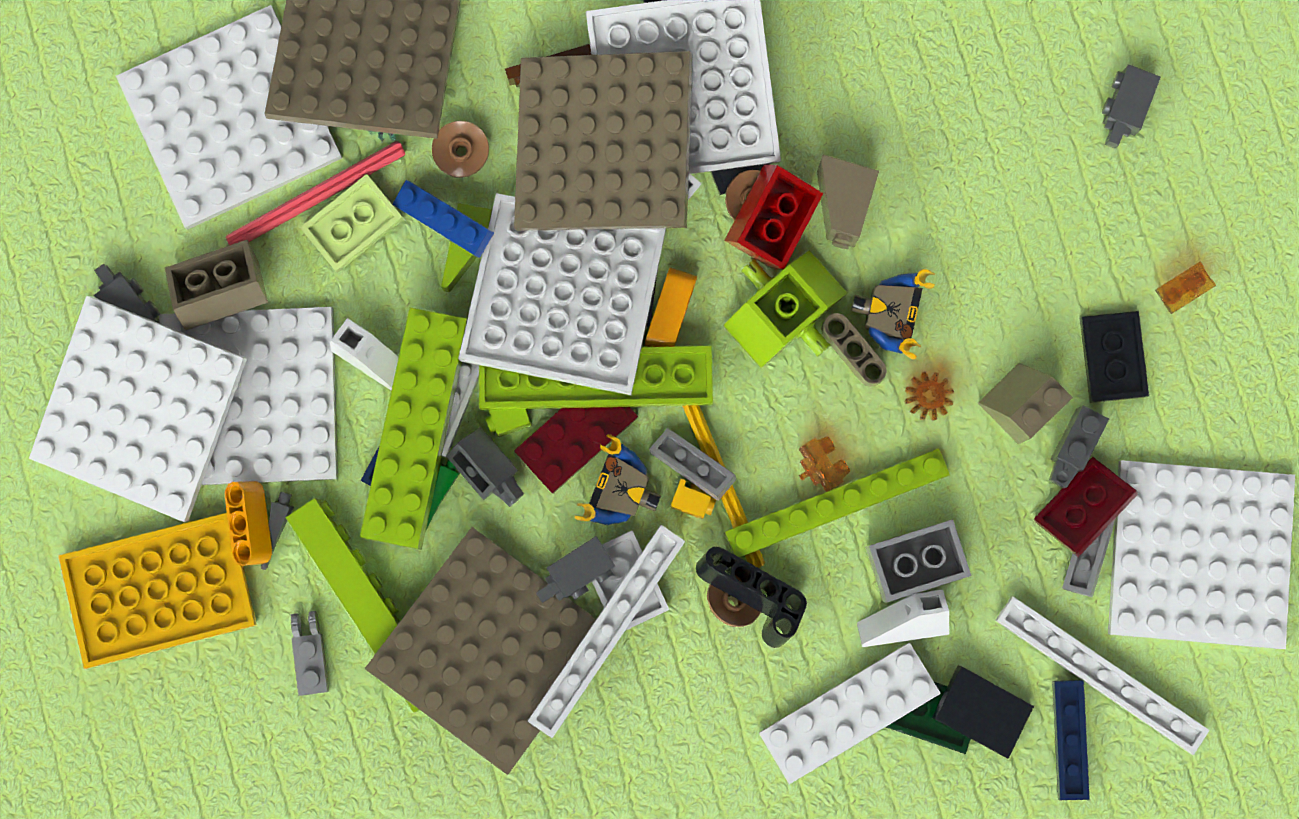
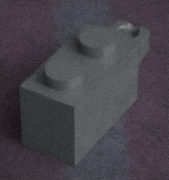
(1129, 103)
(124, 293)
(1076, 445)
(486, 467)
(577, 570)

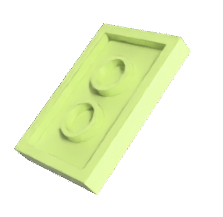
(351, 223)

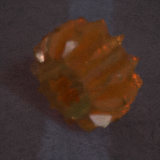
(920, 400)

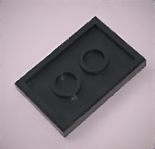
(1114, 357)
(983, 711)

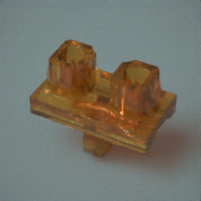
(1185, 287)
(819, 466)

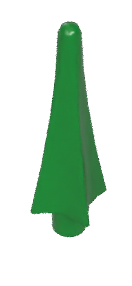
(445, 479)

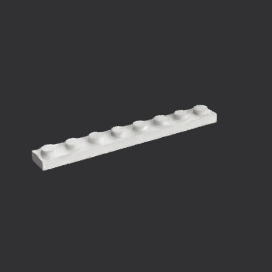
(606, 631)
(1102, 675)

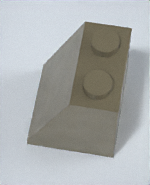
(845, 199)
(1024, 402)

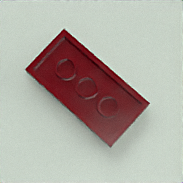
(571, 441)

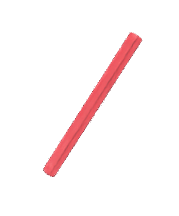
(317, 194)

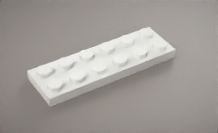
(849, 713)

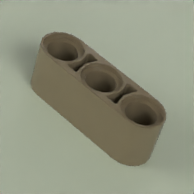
(855, 364)

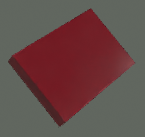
(1085, 507)

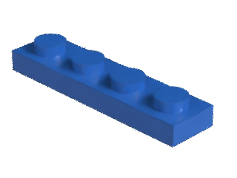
(443, 218)

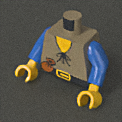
(893, 311)
(619, 487)

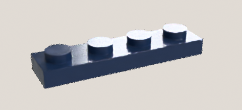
(1070, 740)

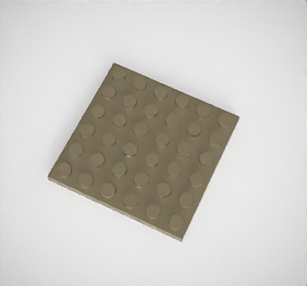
(364, 64)
(603, 142)
(482, 649)

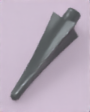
(278, 513)

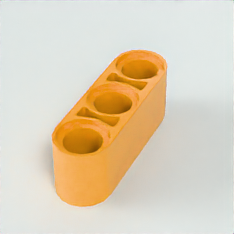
(671, 309)
(248, 523)

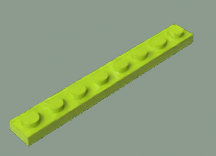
(836, 503)

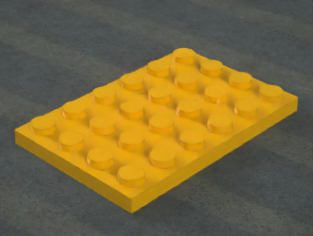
(156, 591)

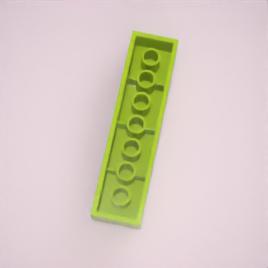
(414, 429)

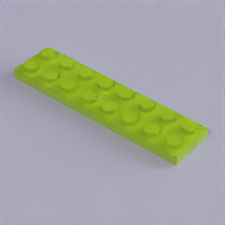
(662, 379)

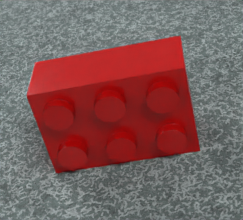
(774, 216)

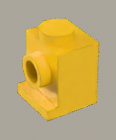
(692, 500)

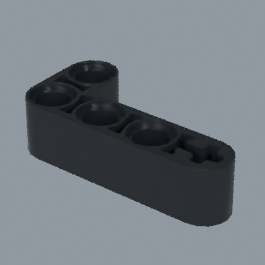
(712, 570)

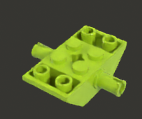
(761, 324)

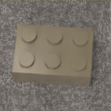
(215, 285)

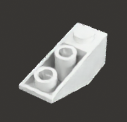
(365, 352)
(909, 619)

